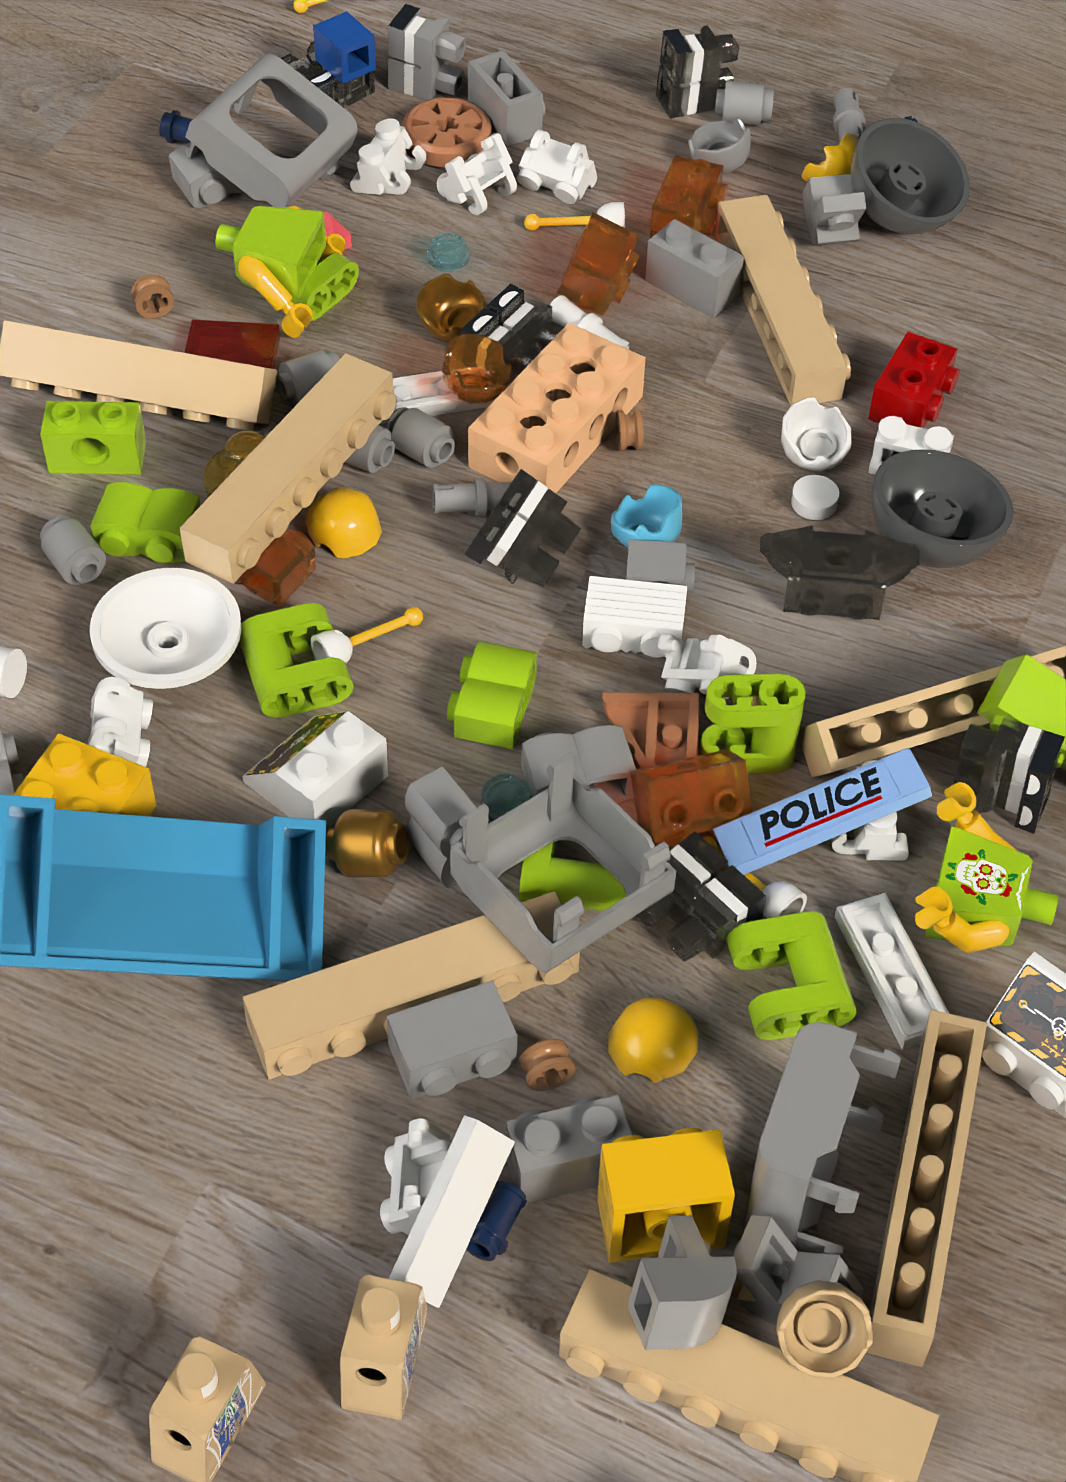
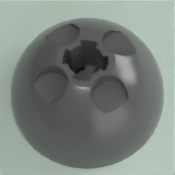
(908, 176)
(940, 506)

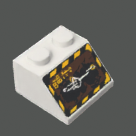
(322, 768)
(1029, 1033)

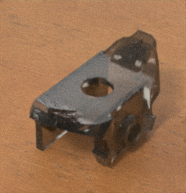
(837, 570)

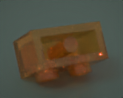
(689, 195)
(600, 265)
(691, 795)

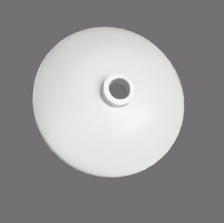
(165, 628)

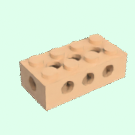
(557, 409)

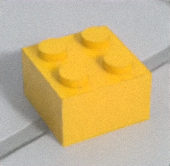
(89, 780)
(660, 1178)

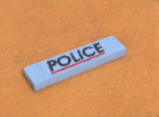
(823, 812)

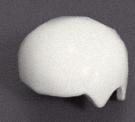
(815, 435)

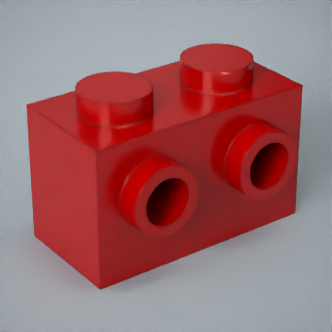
(915, 381)

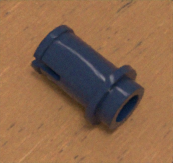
(174, 127)
(496, 1221)

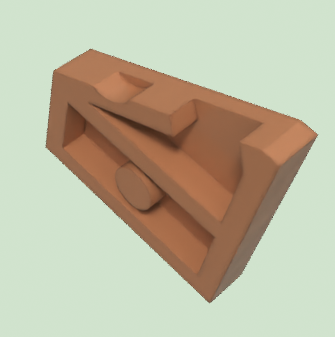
(656, 724)

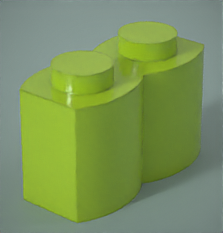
(143, 521)
(493, 694)

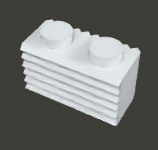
(632, 614)

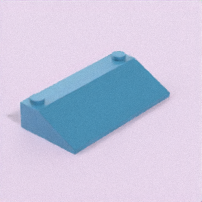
(159, 893)

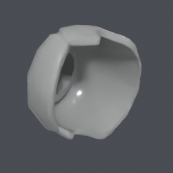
(722, 144)

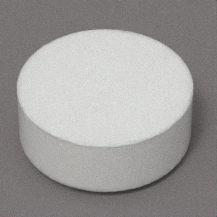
(815, 497)
(12, 671)

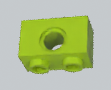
(93, 437)

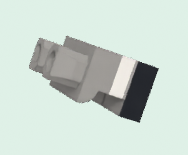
(421, 55)

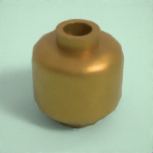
(367, 843)

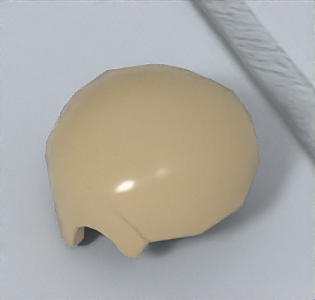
(824, 1329)

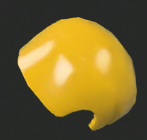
(837, 159)
(343, 522)
(653, 1039)

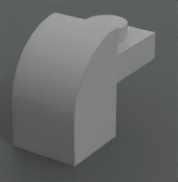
(832, 209)
(774, 1268)
(683, 1291)

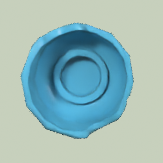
(649, 518)

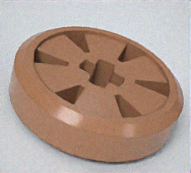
(447, 129)

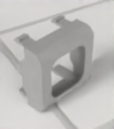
(248, 161)
(561, 812)
(804, 1130)

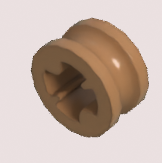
(142, 293)
(629, 430)
(547, 1064)

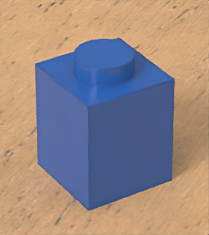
(344, 47)

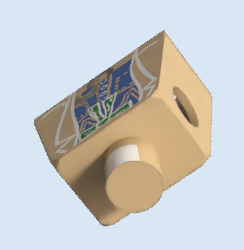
(382, 1336)
(205, 1403)

